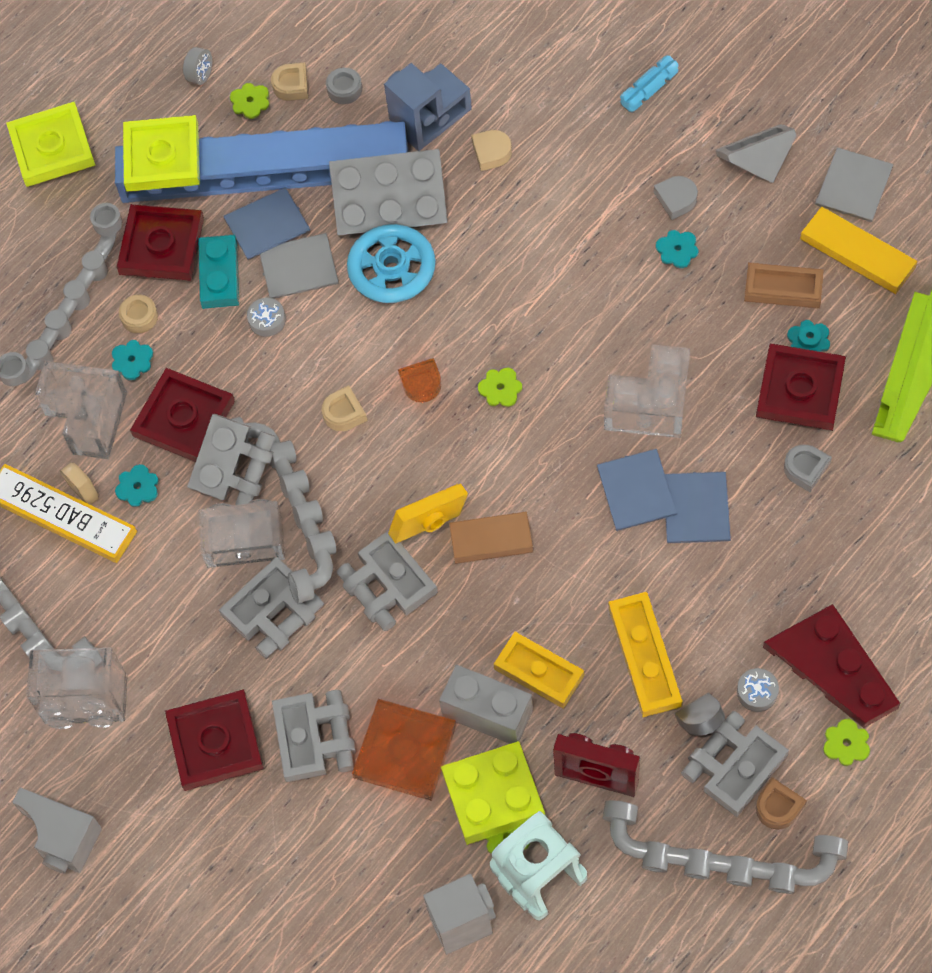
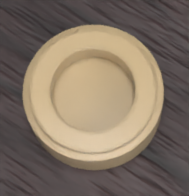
(138, 314)

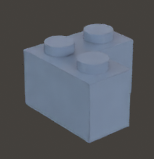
(426, 102)

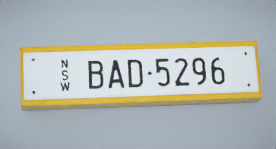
(64, 514)

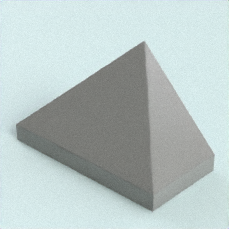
(761, 152)

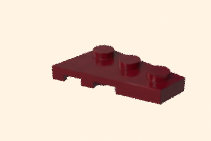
(837, 664)

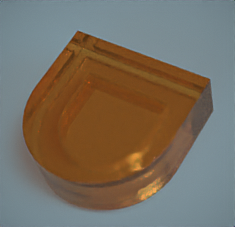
(421, 380)

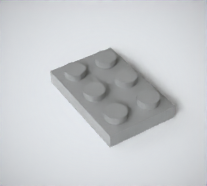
(388, 191)

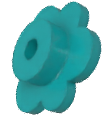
(675, 241)
(819, 333)
(131, 352)
(137, 477)

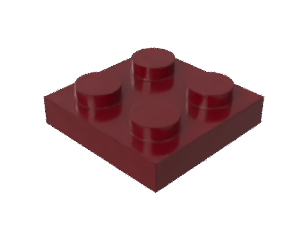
(160, 242)
(801, 386)
(180, 413)
(214, 740)
(596, 765)

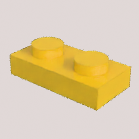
(539, 670)

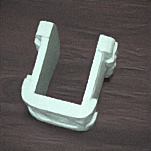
(526, 879)

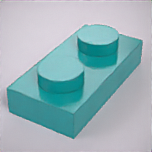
(218, 271)

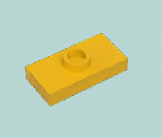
(428, 513)

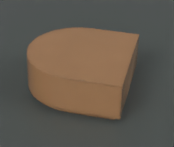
(778, 805)

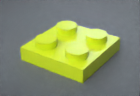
(50, 144)
(161, 153)
(492, 792)

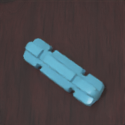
(649, 83)

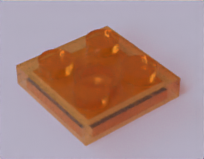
(404, 749)

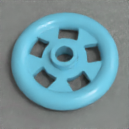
(390, 253)

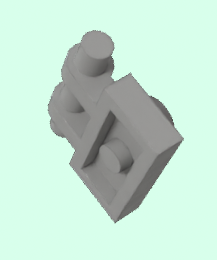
(220, 456)
(396, 572)
(261, 601)
(300, 738)
(744, 771)

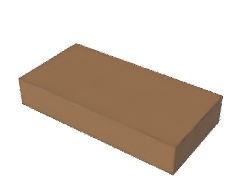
(784, 285)
(491, 537)

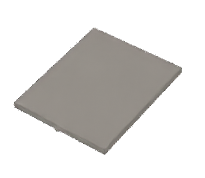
(854, 184)
(299, 266)

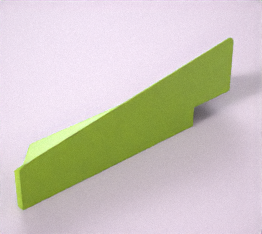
(909, 374)

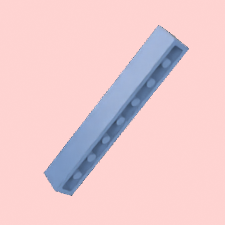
(274, 159)

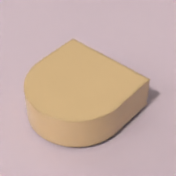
(290, 82)
(491, 149)
(342, 410)
(79, 483)

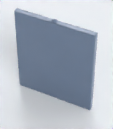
(266, 223)
(636, 489)
(700, 508)

